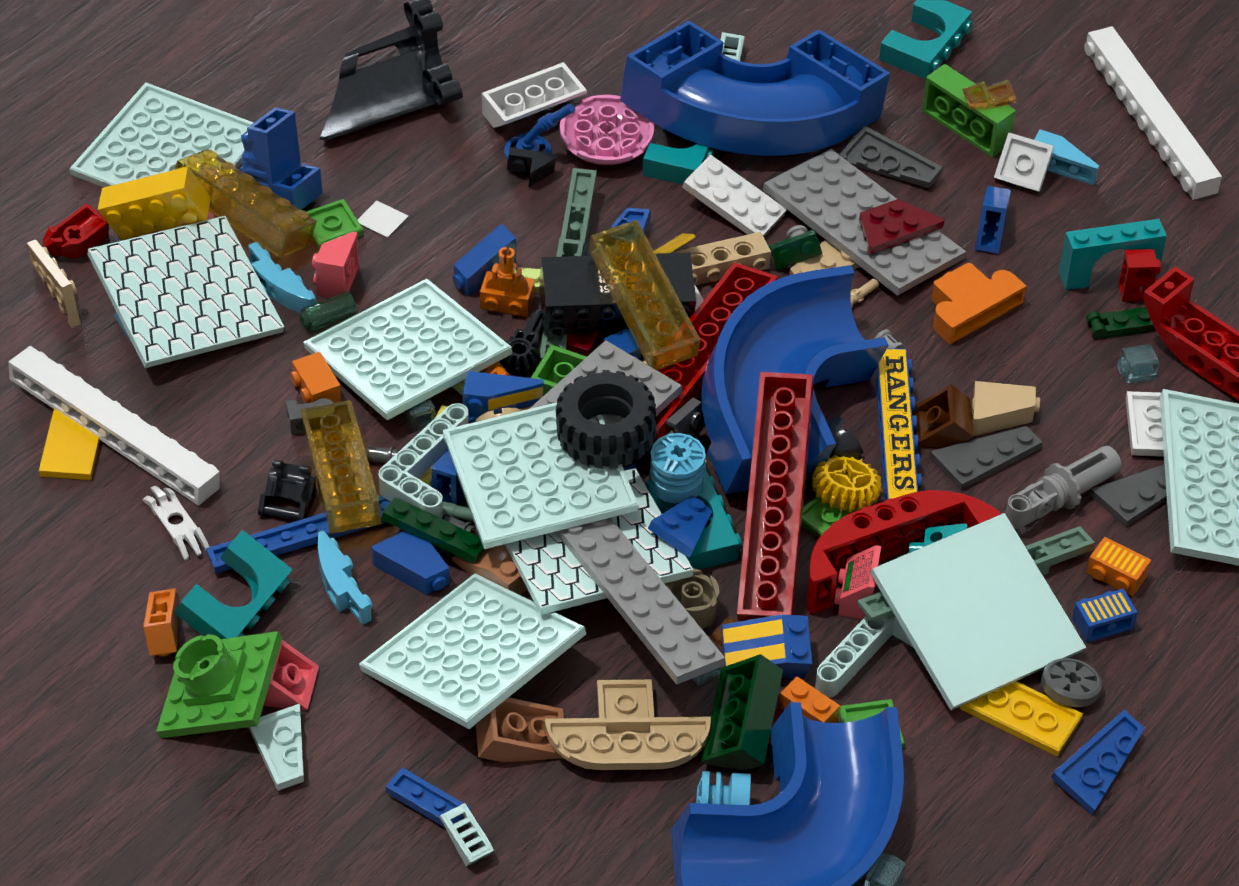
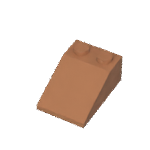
(495, 566)
(516, 732)

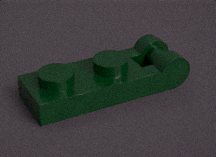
(1119, 322)

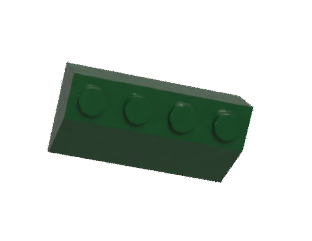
(743, 714)

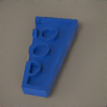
(1096, 764)

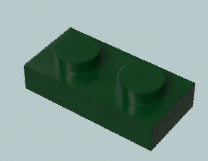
(795, 249)

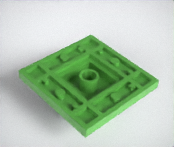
(219, 684)

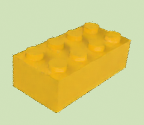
(154, 203)

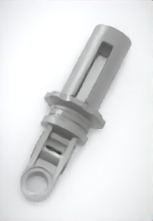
(1062, 486)

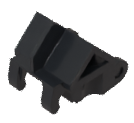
(288, 482)

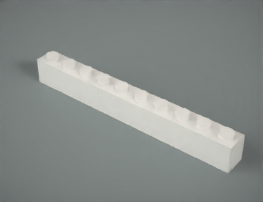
(1153, 113)
(115, 425)

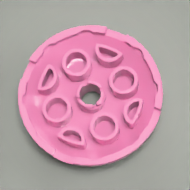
(606, 131)

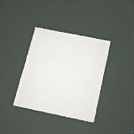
(382, 218)

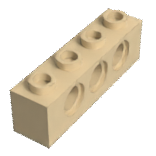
(715, 258)

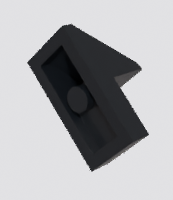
(534, 162)

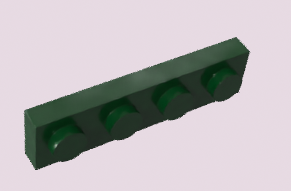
(433, 530)

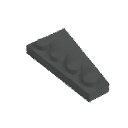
(886, 157)
(982, 457)
(1133, 495)

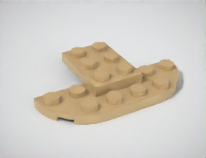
(627, 732)

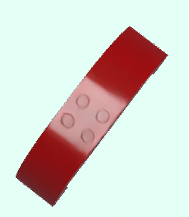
(1192, 332)
(886, 525)

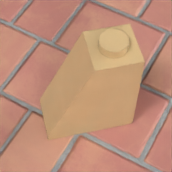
(1002, 406)

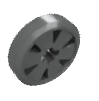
(1071, 682)

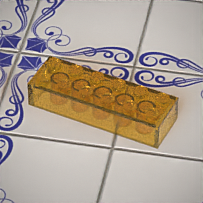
(250, 205)
(644, 295)
(340, 467)

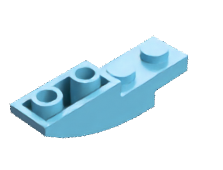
(279, 285)
(338, 580)

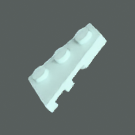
(280, 745)

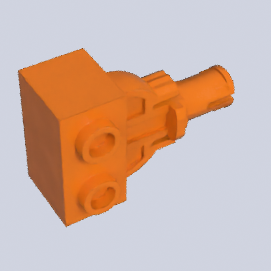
(505, 289)

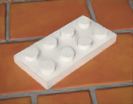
(733, 197)

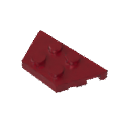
(896, 224)

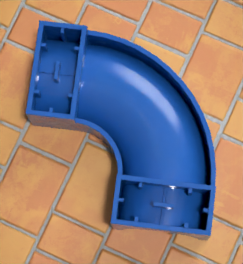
(749, 108)
(783, 327)
(823, 826)

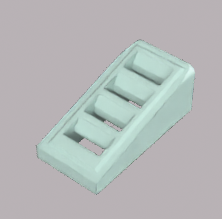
(733, 41)
(462, 847)

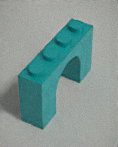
(926, 56)
(673, 163)
(1086, 246)
(718, 541)
(262, 572)

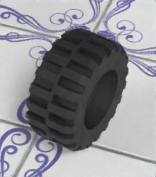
(606, 443)

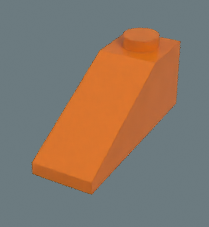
(161, 623)

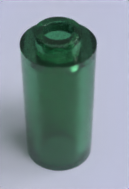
(328, 311)

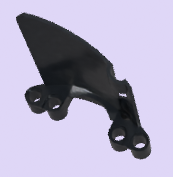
(396, 84)

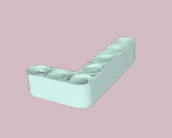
(402, 472)
(855, 653)

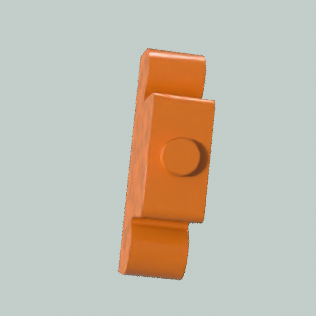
(971, 300)

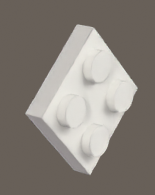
(1024, 162)

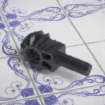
(524, 347)

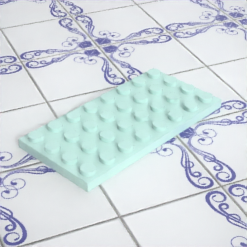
(1201, 475)

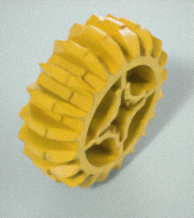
(846, 483)

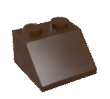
(944, 419)

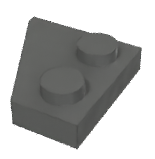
(686, 419)

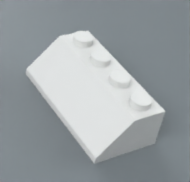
(530, 95)

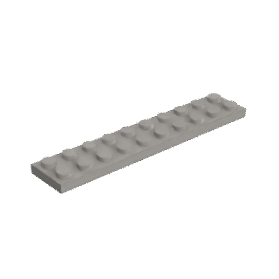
(642, 599)

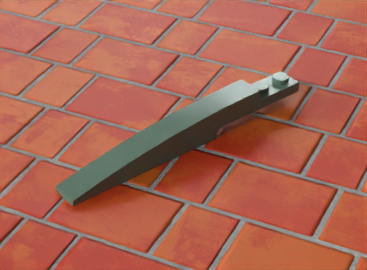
(574, 231)
(1044, 553)

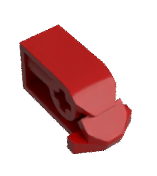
(76, 233)

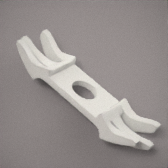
(179, 531)

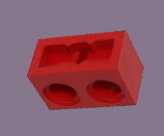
(1137, 273)

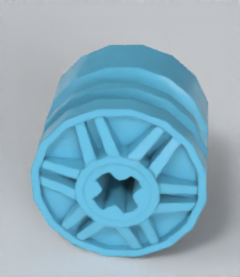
(677, 467)
(733, 794)

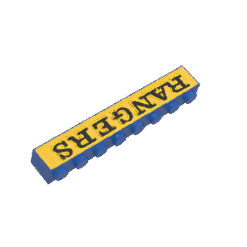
(897, 424)

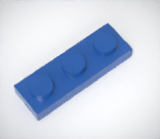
(422, 796)

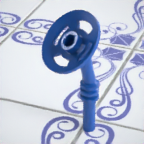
(532, 140)

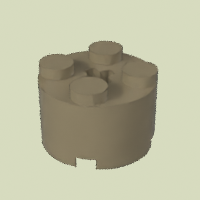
(698, 596)

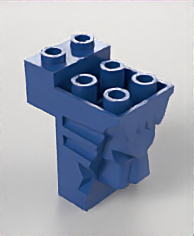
(274, 158)

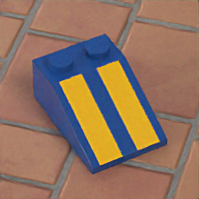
(493, 392)
(777, 637)

